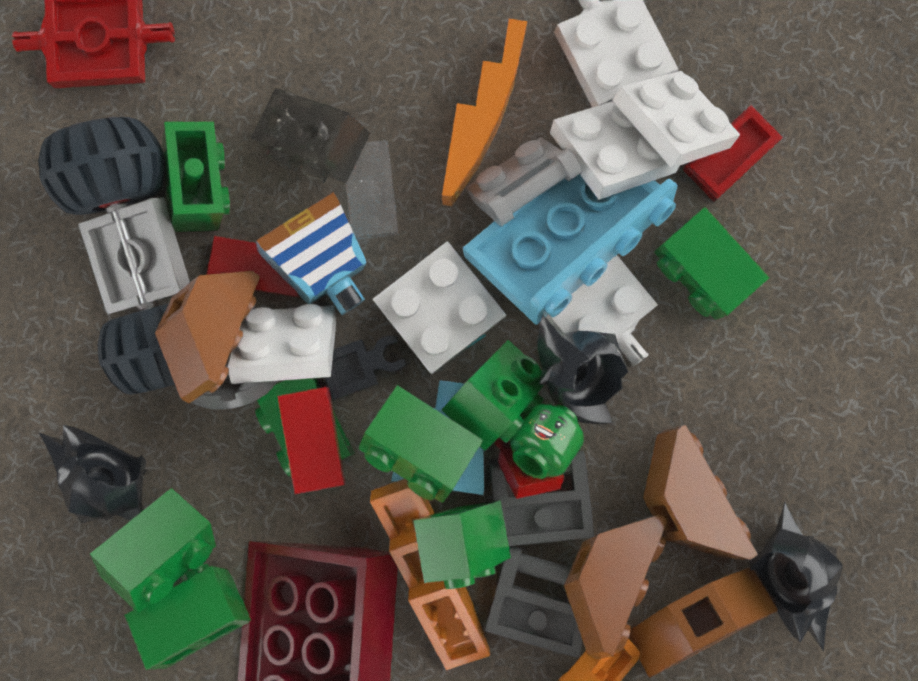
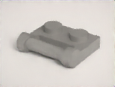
(522, 178)

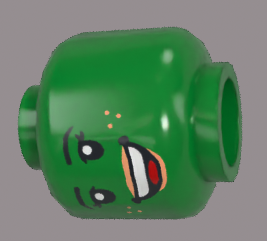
(547, 441)

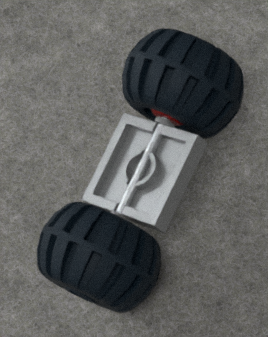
(131, 248)

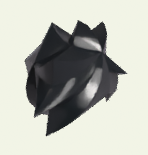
(581, 370)
(96, 476)
(799, 578)

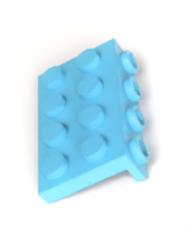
(565, 241)

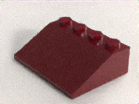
(317, 613)

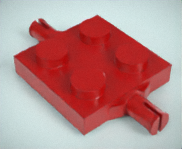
(93, 42)

